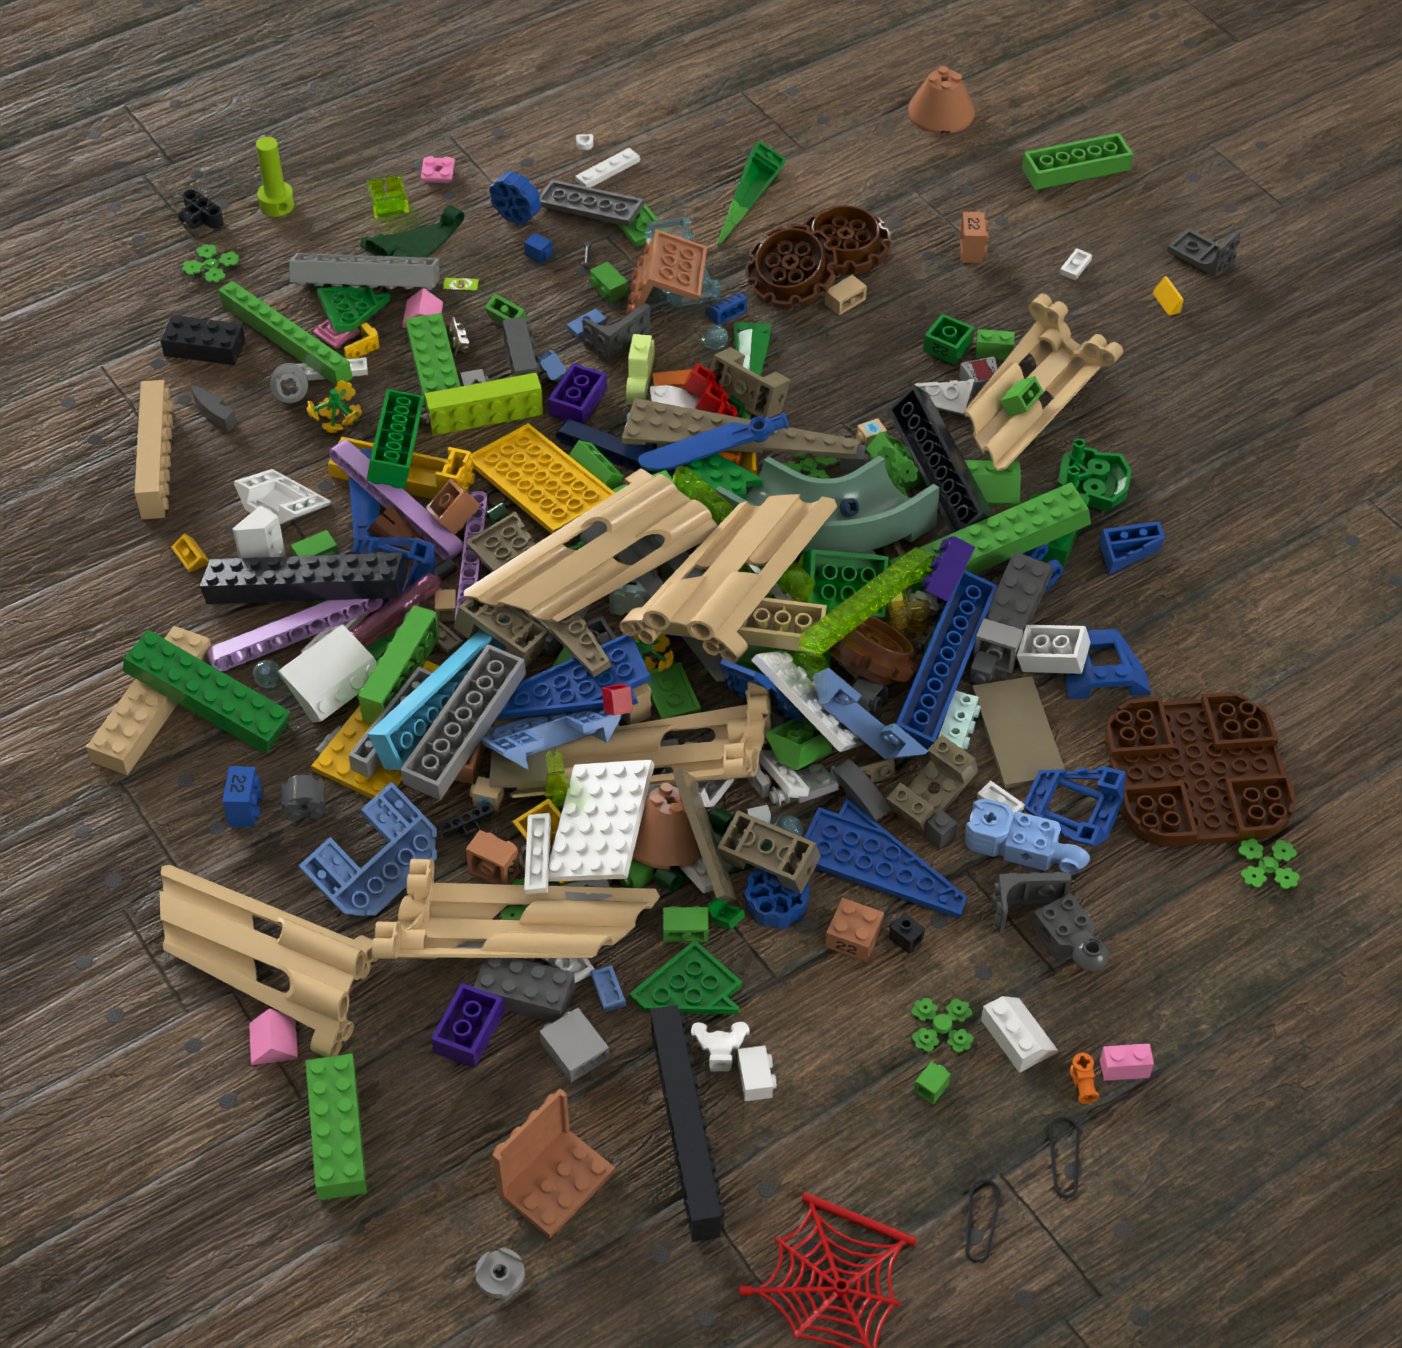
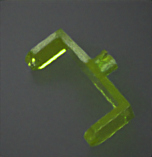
(557, 781)

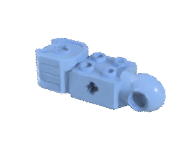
(1020, 838)

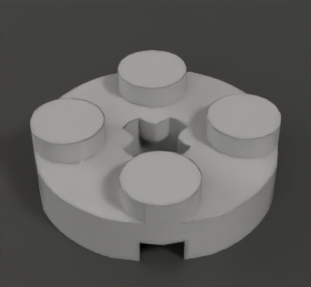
(921, 596)
(495, 1261)

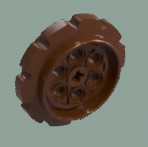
(855, 235)
(792, 266)
(877, 653)

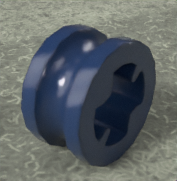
(854, 506)

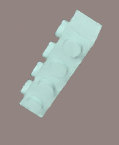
(960, 718)

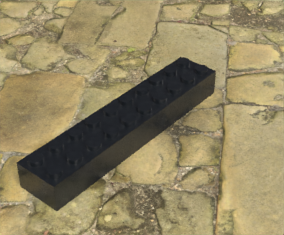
(939, 459)
(304, 578)
(687, 1124)

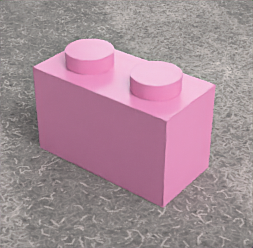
(1126, 1062)

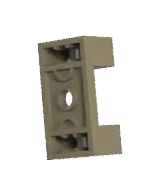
(761, 394)
(520, 635)
(949, 769)
(789, 859)

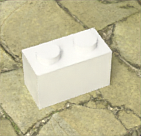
(755, 1073)

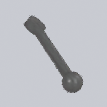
(587, 245)

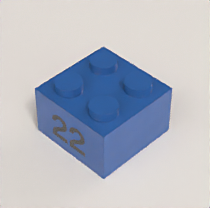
(242, 796)

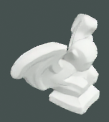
(720, 1043)

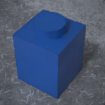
(538, 248)

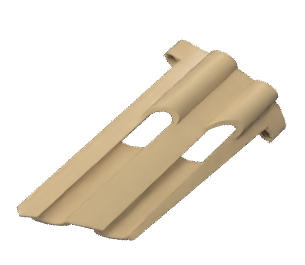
(1060, 370)
(559, 581)
(723, 597)
(730, 755)
(447, 914)
(217, 935)

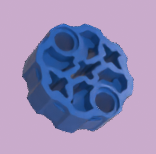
(515, 198)
(767, 894)

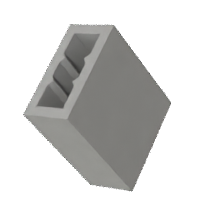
(574, 1044)

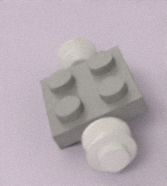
(816, 778)

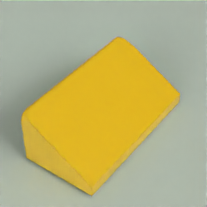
(1168, 296)
(749, 461)
(190, 553)

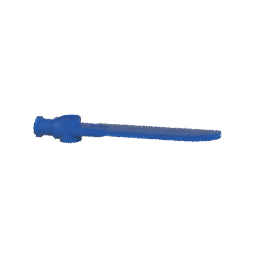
(711, 443)
(364, 507)

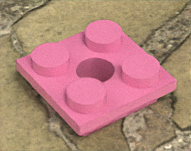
(437, 169)
(334, 339)

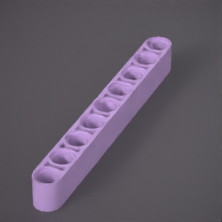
(357, 465)
(471, 564)
(288, 631)

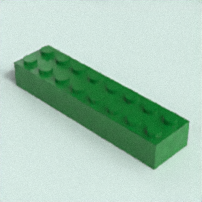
(395, 439)
(206, 691)

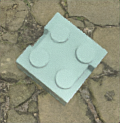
(628, 597)

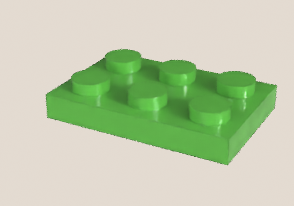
(637, 228)
(672, 692)

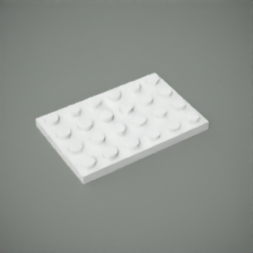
(802, 693)
(600, 821)

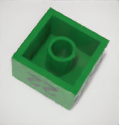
(948, 339)

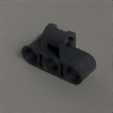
(200, 211)

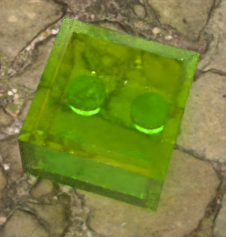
(390, 203)

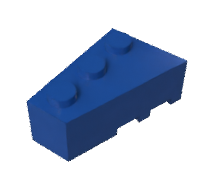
(1130, 544)

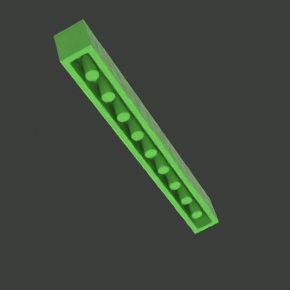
(285, 333)

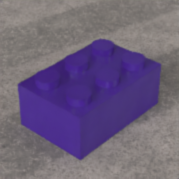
(577, 393)
(947, 568)
(467, 1025)

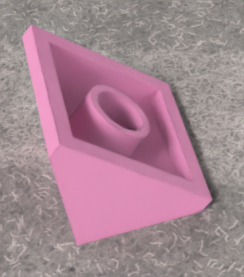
(422, 304)
(273, 1038)

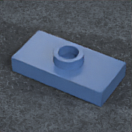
(576, 325)
(608, 988)

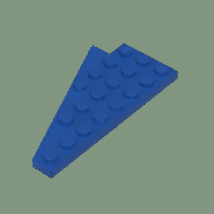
(573, 688)
(869, 855)

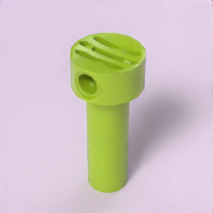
(274, 195)

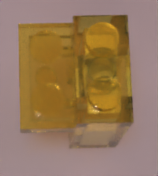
(907, 616)

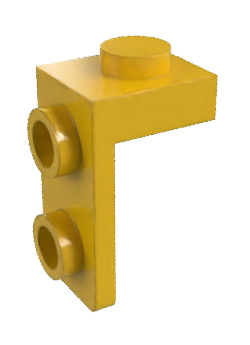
(364, 346)

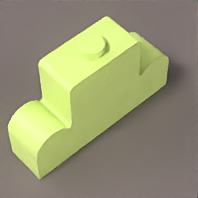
(640, 367)

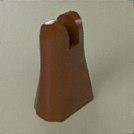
(392, 525)

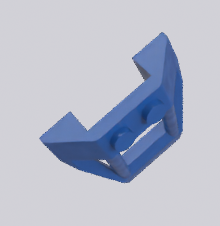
(421, 553)
(1128, 674)
(740, 686)
(1109, 802)

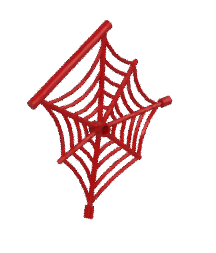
(839, 1283)

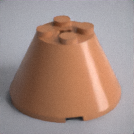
(942, 103)
(665, 831)

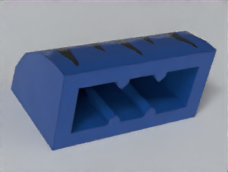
(727, 309)

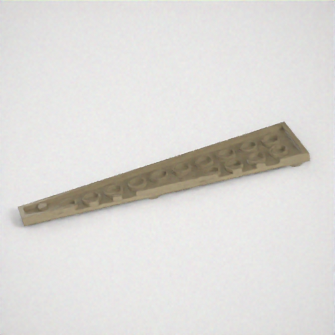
(670, 423)
(510, 539)

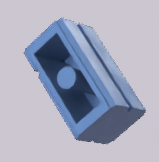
(552, 365)

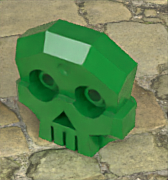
(1096, 470)

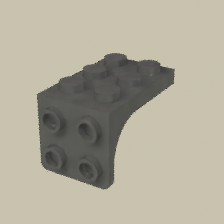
(1204, 252)
(613, 340)
(1026, 889)

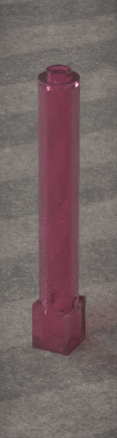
(396, 608)

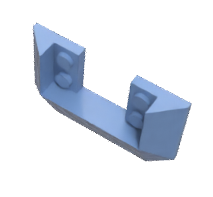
(841, 702)
(547, 731)
(385, 875)

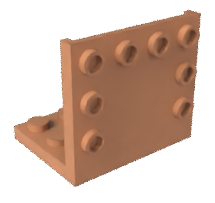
(669, 265)
(547, 1168)

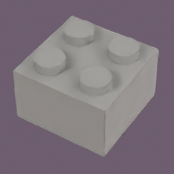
(999, 641)

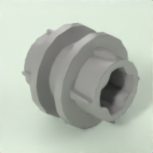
(284, 372)

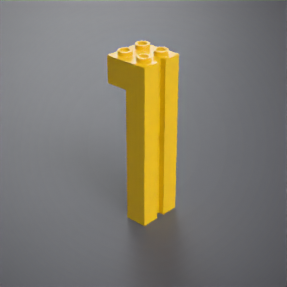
(426, 472)

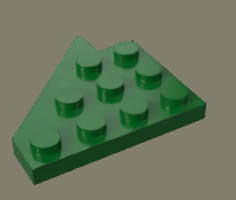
(350, 306)
(722, 472)
(692, 982)

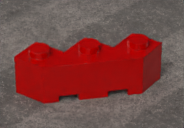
(710, 396)

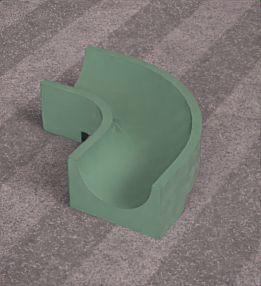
(883, 510)

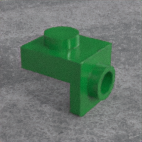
(724, 914)

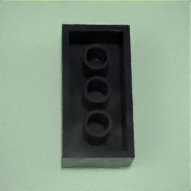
(202, 340)

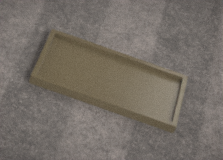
(1017, 730)
(510, 774)
(704, 836)

